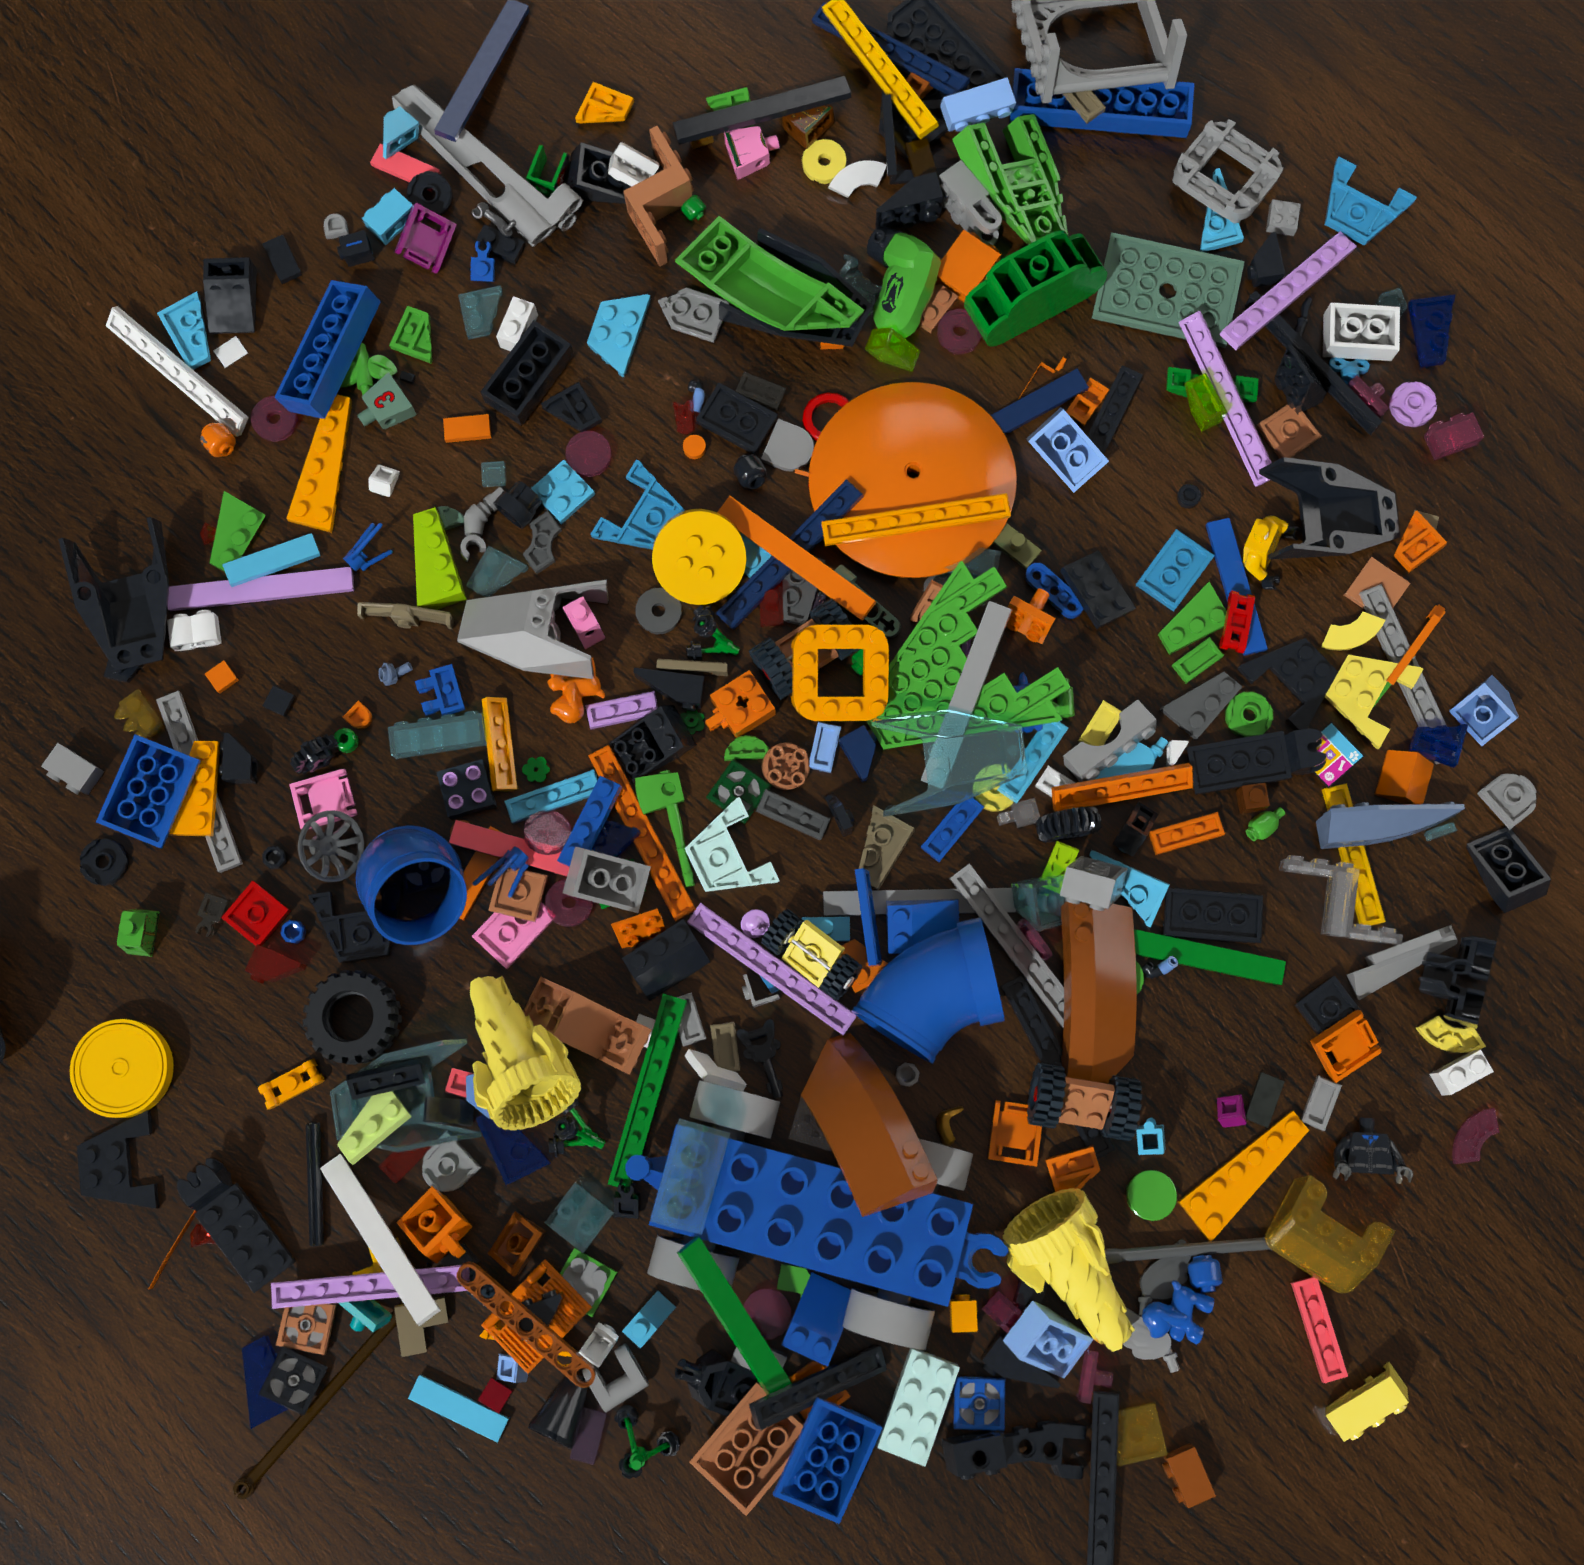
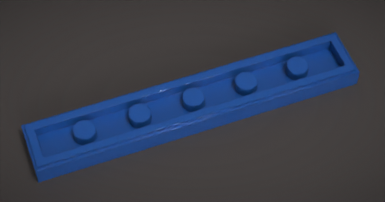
(1234, 576)

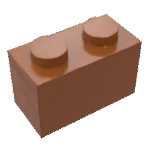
(1188, 1475)

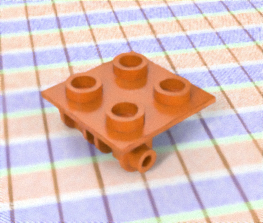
(639, 928)

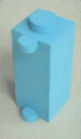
(1150, 1138)

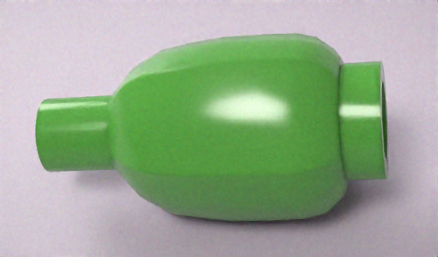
(1264, 824)

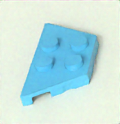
(618, 329)

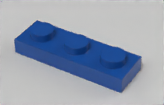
(951, 828)

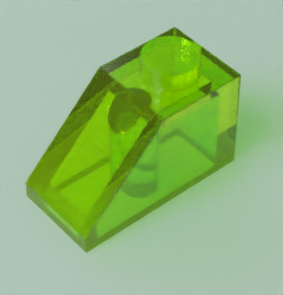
(892, 348)
(1204, 402)

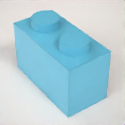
(388, 216)

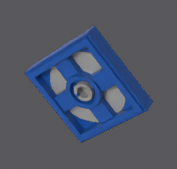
(979, 1403)

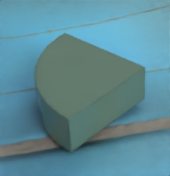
(450, 517)

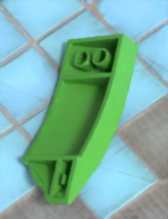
(764, 284)

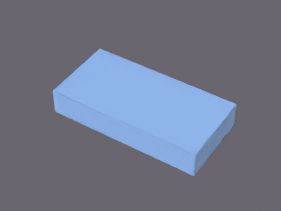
(824, 747)

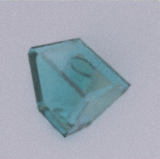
(1039, 901)

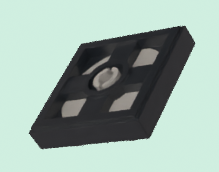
(424, 876)
(292, 1381)

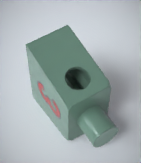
(386, 404)

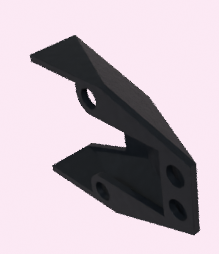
(1336, 508)
(124, 613)

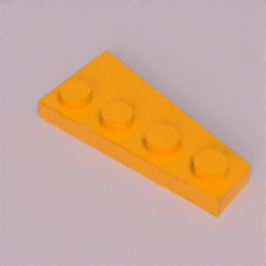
(198, 808)

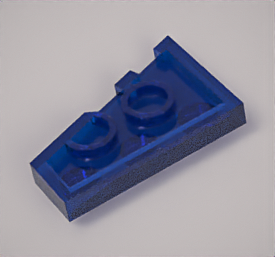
(511, 1151)
(257, 1362)

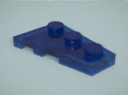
(1431, 327)

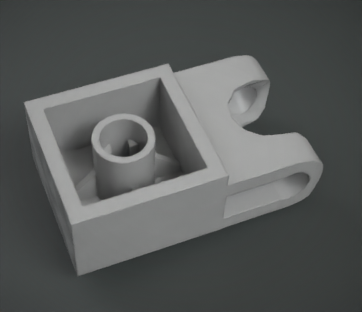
(969, 202)

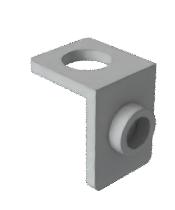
(749, 995)

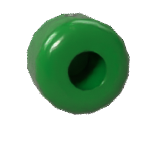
(693, 208)
(347, 740)

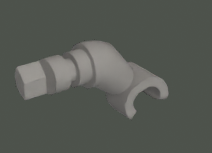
(474, 523)

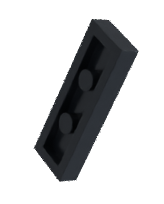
(385, 1079)

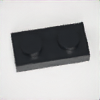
(504, 247)

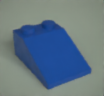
(918, 919)
(818, 1319)

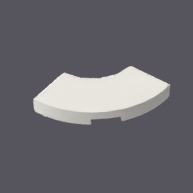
(857, 175)

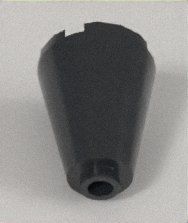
(561, 1413)

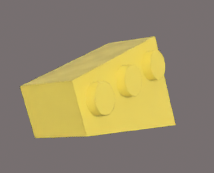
(1368, 1404)

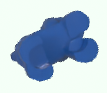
(1178, 1315)

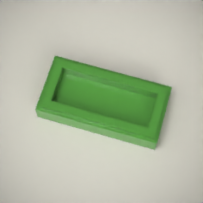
(1197, 660)

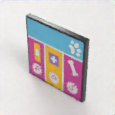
(1340, 753)

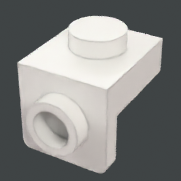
(599, 1344)

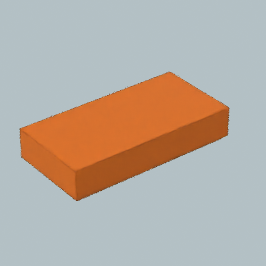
(467, 428)

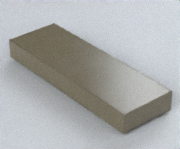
(693, 667)

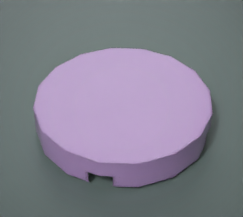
(1413, 404)

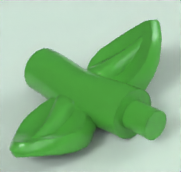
(364, 368)

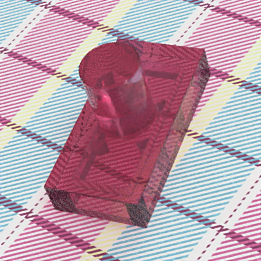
(1369, 396)
(1091, 1376)

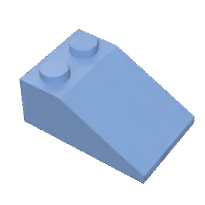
(1067, 449)
(1047, 1340)

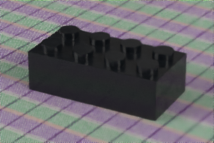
(527, 373)

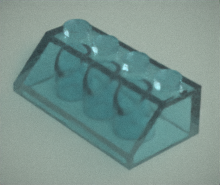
(690, 1176)

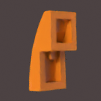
(1088, 402)

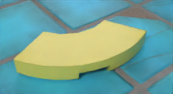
(1353, 634)
(1449, 1037)

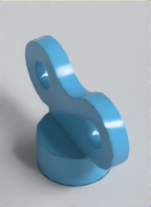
(1349, 369)

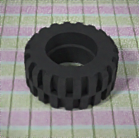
(321, 1010)

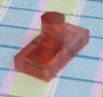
(772, 607)

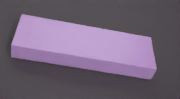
(621, 710)

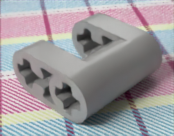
(622, 1387)

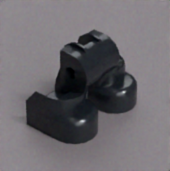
(1441, 973)

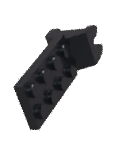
(1255, 760)
(234, 1224)

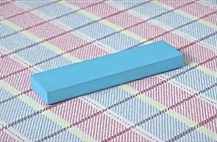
(271, 560)
(1036, 755)
(551, 796)
(458, 1408)

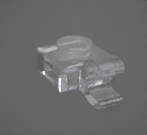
(1022, 813)

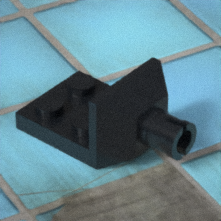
(716, 1381)

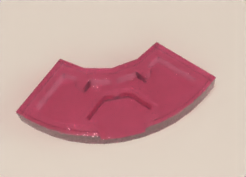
(1473, 1135)

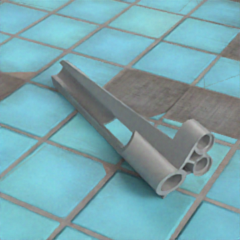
(533, 212)

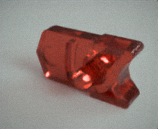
(684, 417)

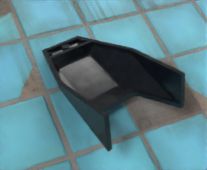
(816, 268)

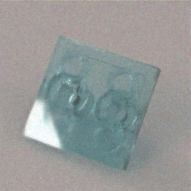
(579, 1217)

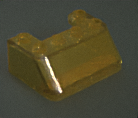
(1322, 1244)

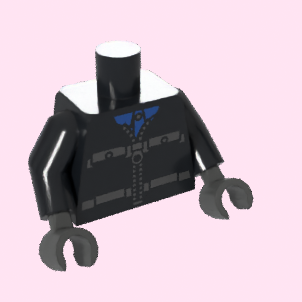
(1369, 1153)

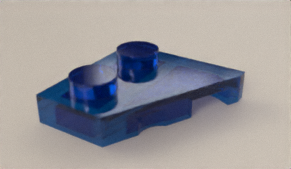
(1439, 743)
(615, 838)

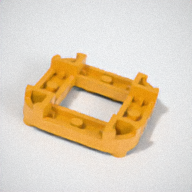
(805, 672)

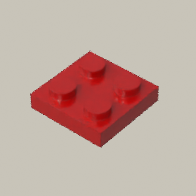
(256, 914)

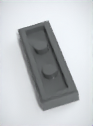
(792, 814)

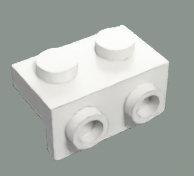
(631, 165)

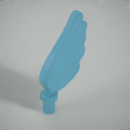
(1138, 760)

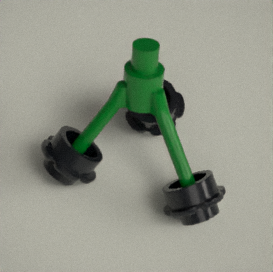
(705, 627)
(568, 1128)
(632, 1462)

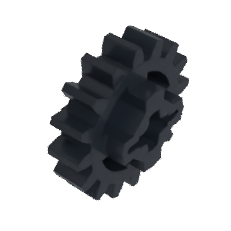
(315, 754)

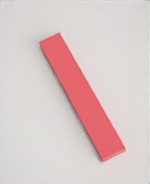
(498, 843)

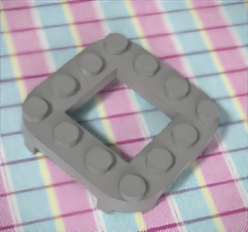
(1223, 136)

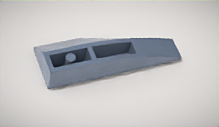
(1379, 823)

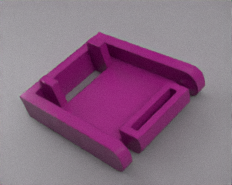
(423, 243)

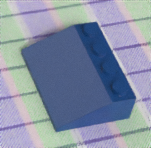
(148, 791)
(828, 1460)

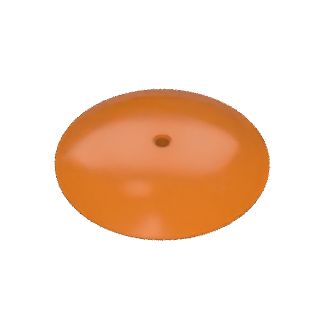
(921, 431)

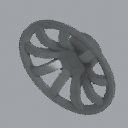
(328, 846)

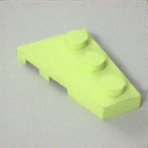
(373, 1124)

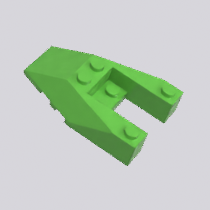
(1021, 190)

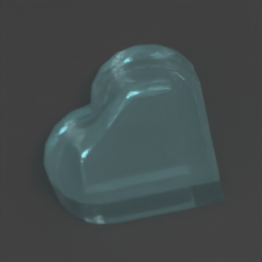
(1393, 298)

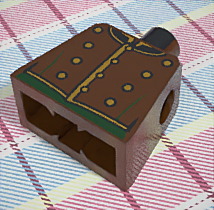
(809, 124)

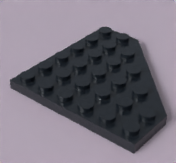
(932, 32)

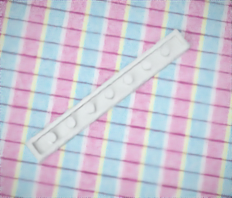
(176, 371)
(380, 1240)

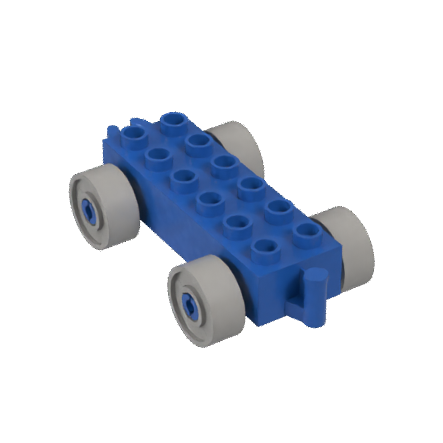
(810, 1219)

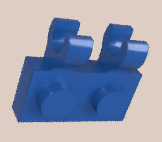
(446, 689)

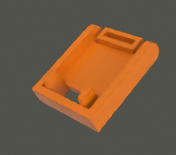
(1349, 1043)
(1012, 1130)

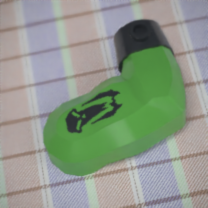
(907, 281)

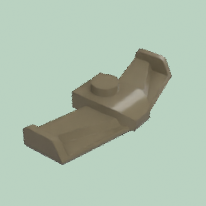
(404, 614)

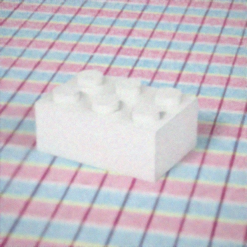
(1361, 331)

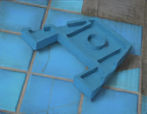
(1357, 213)
(647, 517)

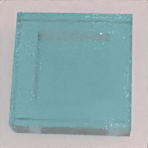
(493, 474)
(1440, 831)

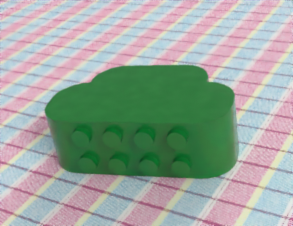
(1034, 286)

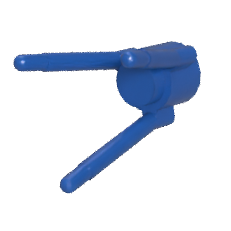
(357, 558)
(514, 860)

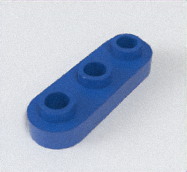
(1051, 581)

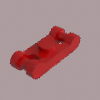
(1237, 621)

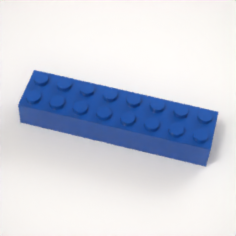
(1129, 109)

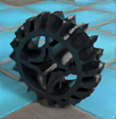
(1068, 824)

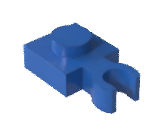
(482, 267)

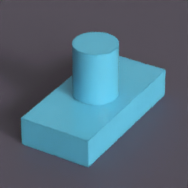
(835, 927)

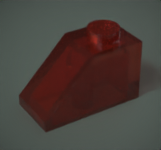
(271, 966)

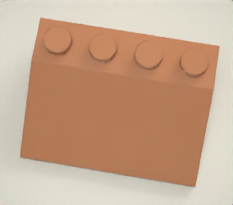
(744, 1459)

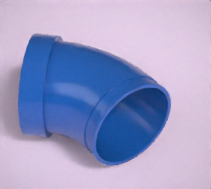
(394, 851)
(934, 991)

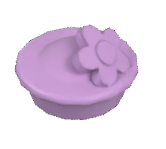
(755, 923)

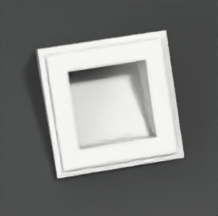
(383, 480)
(1174, 750)

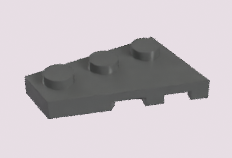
(798, 598)
(1201, 705)

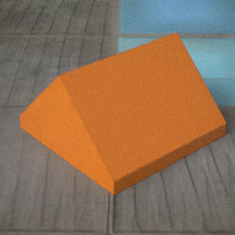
(1404, 777)

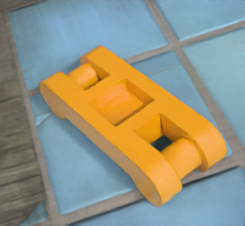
(291, 1084)

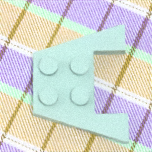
(717, 858)

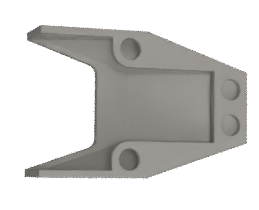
(518, 625)

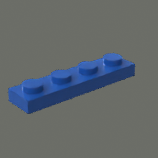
(591, 818)

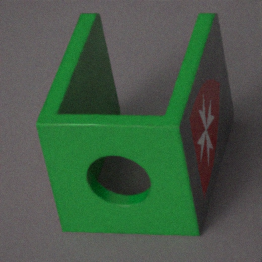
(537, 168)

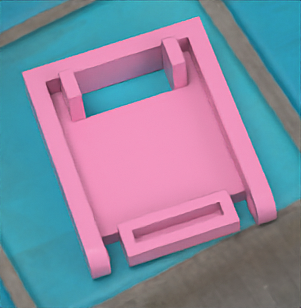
(325, 794)

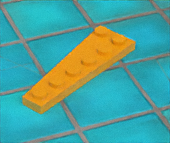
(319, 481)
(1231, 1186)

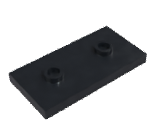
(1213, 915)

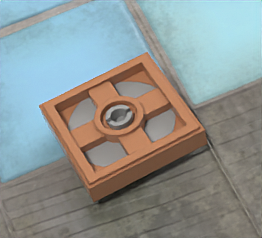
(307, 1327)

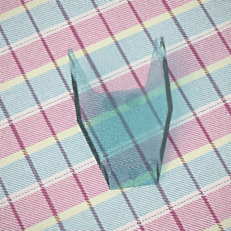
(961, 754)
(414, 1132)

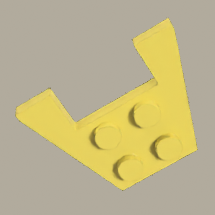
(1358, 688)

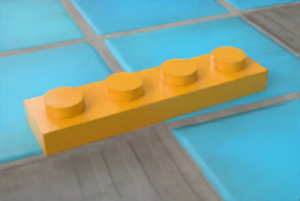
(499, 744)

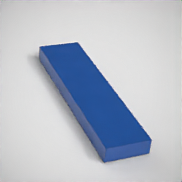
(868, 917)

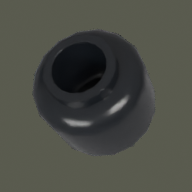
(750, 471)

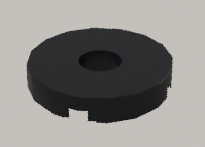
(433, 181)
(117, 864)

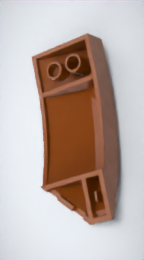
(1098, 990)
(866, 1128)

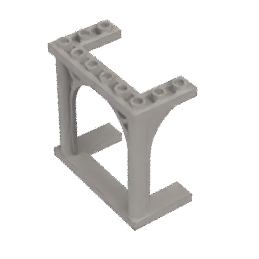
(1058, 77)

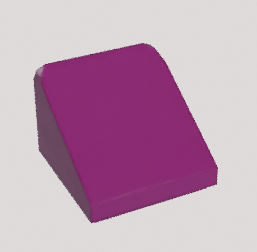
(1231, 1111)

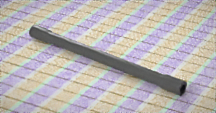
(1117, 1255)

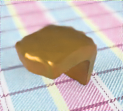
(943, 1126)

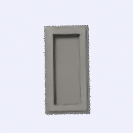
(691, 1026)
(1320, 1103)

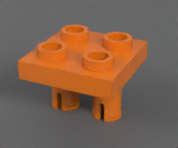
(1030, 618)

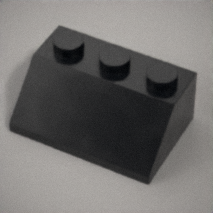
(666, 960)

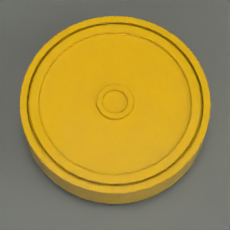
(699, 556)
(121, 1068)

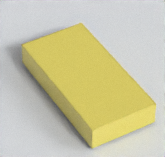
(1101, 725)

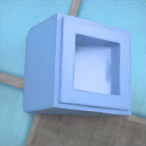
(510, 1370)

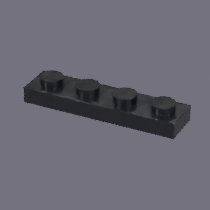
(1114, 407)

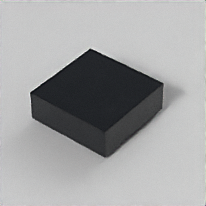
(279, 701)

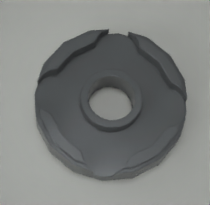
(664, 623)

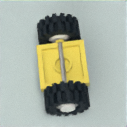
(812, 953)

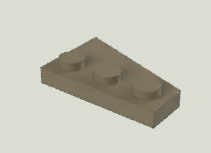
(883, 845)

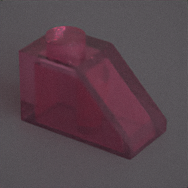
(1002, 1311)

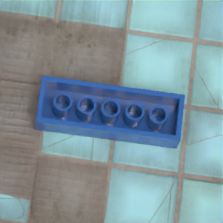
(327, 349)

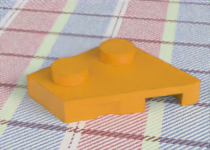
(604, 105)

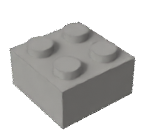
(1283, 217)

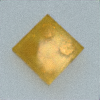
(1139, 1435)

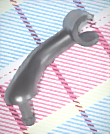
(498, 221)

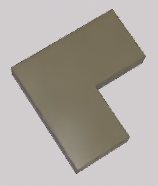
(410, 1334)

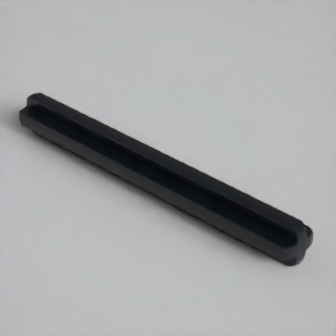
(314, 1183)

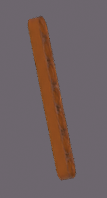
(532, 1336)

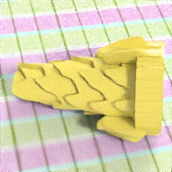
(526, 1064)
(1062, 1245)

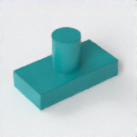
(367, 1314)

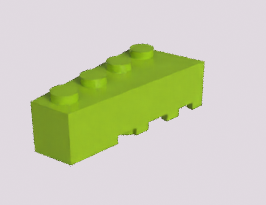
(436, 570)

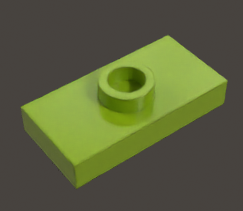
(1060, 858)

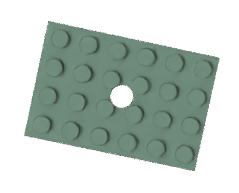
(1142, 266)

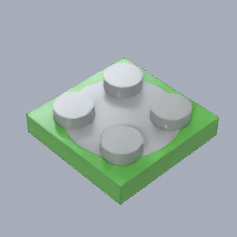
(588, 1278)

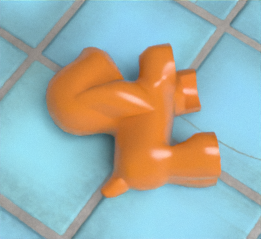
(569, 705)

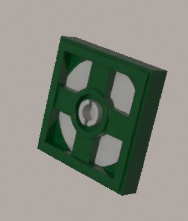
(735, 783)

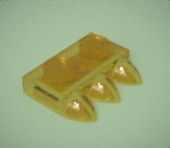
(140, 714)

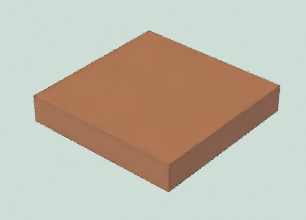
(1288, 432)
(1374, 574)
(526, 898)

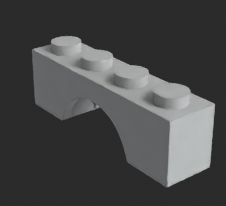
(1088, 760)

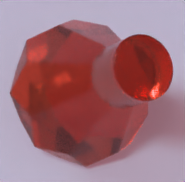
(207, 533)
(200, 1236)

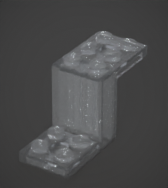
(1340, 900)

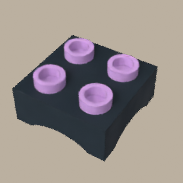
(466, 789)

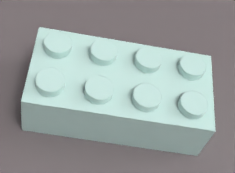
(917, 1406)

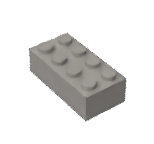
(1093, 883)

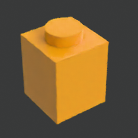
(963, 1314)

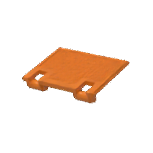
(568, 1315)

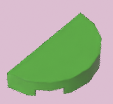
(746, 748)

